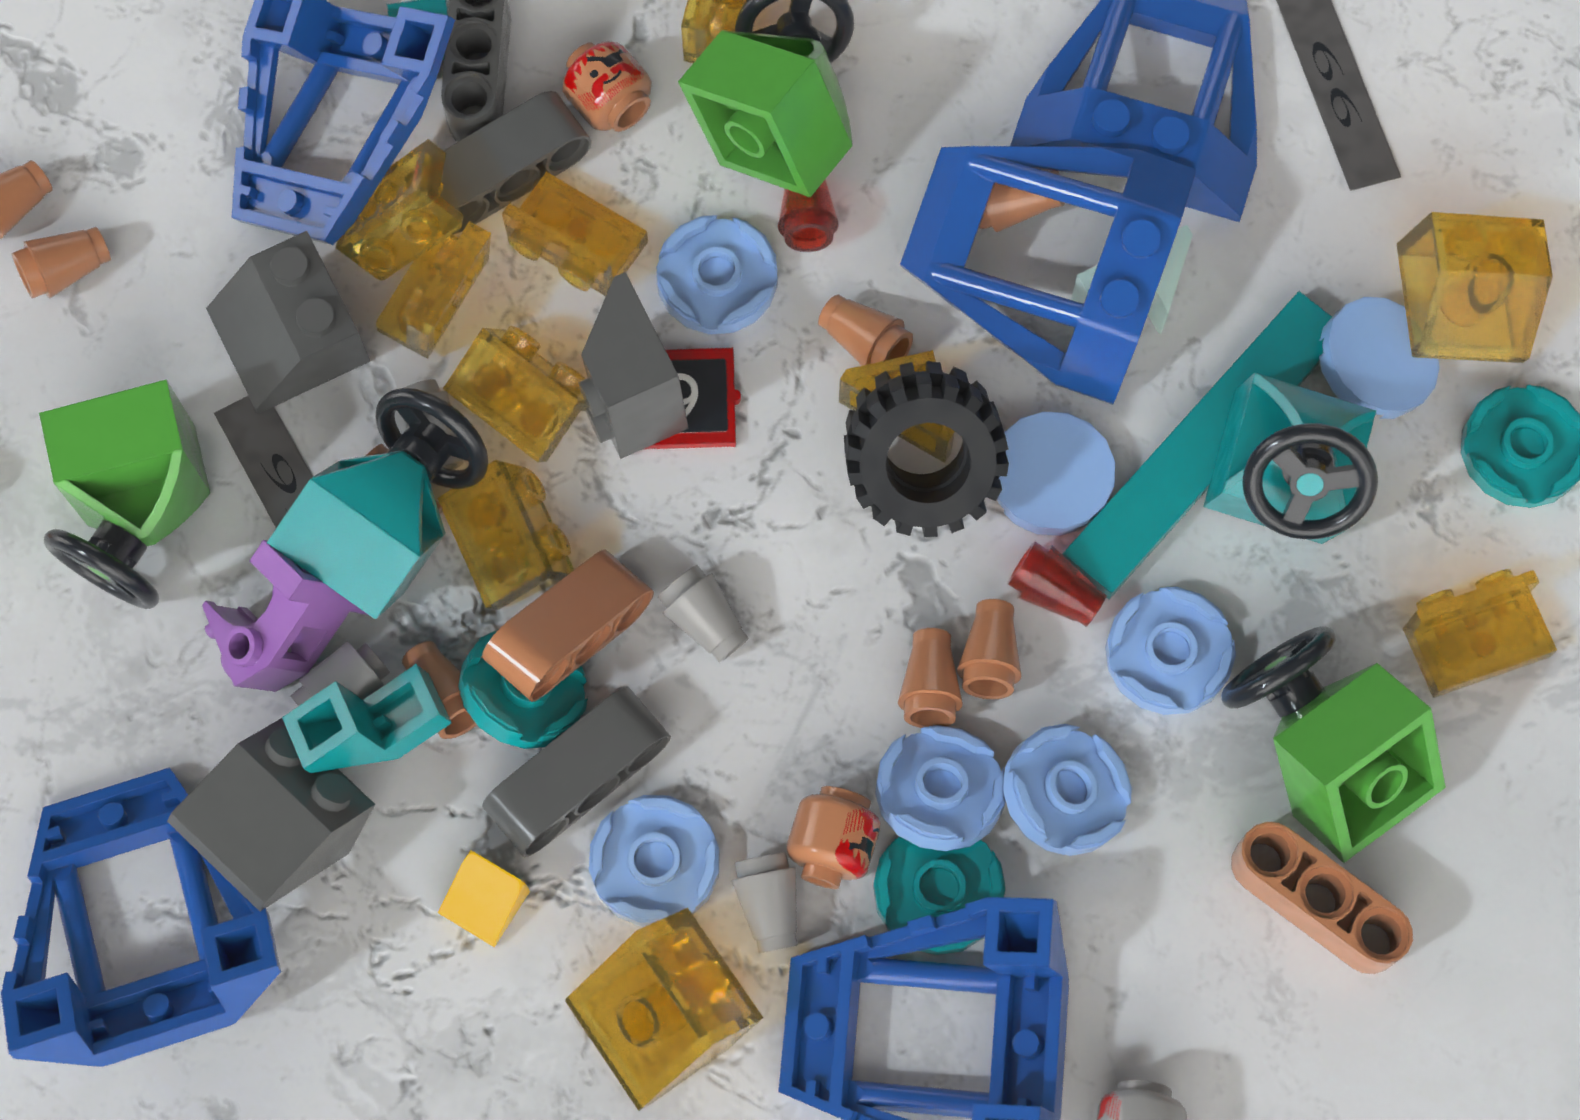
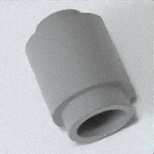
(354, 669)

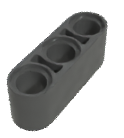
(475, 81)
(511, 156)
(576, 771)

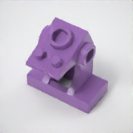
(299, 616)

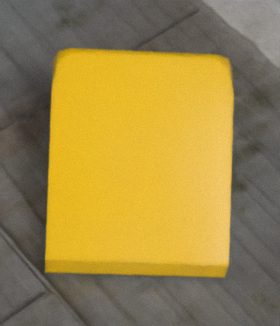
(483, 898)

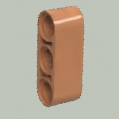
(567, 625)
(1354, 900)

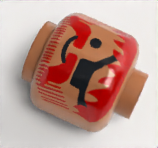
(607, 86)
(833, 836)

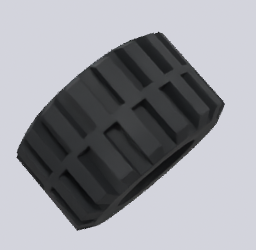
(937, 496)

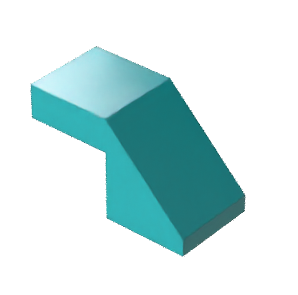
(344, 731)

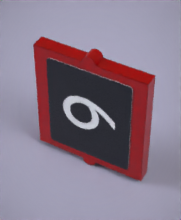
(708, 398)

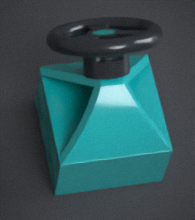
(1294, 461)
(375, 517)

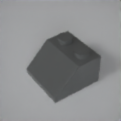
(285, 324)
(630, 378)
(269, 818)

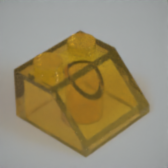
(1474, 286)
(662, 1007)

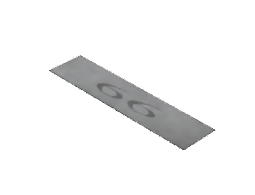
(1339, 92)
(266, 455)

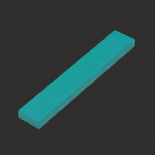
(1185, 461)

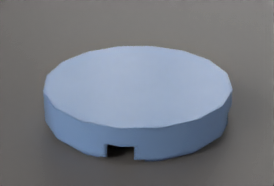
(717, 274)
(1371, 358)
(1055, 473)
(1170, 651)
(940, 788)
(1067, 790)
(654, 859)

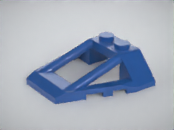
(336, 40)
(1106, 119)
(1126, 274)
(1030, 1021)
(101, 1026)

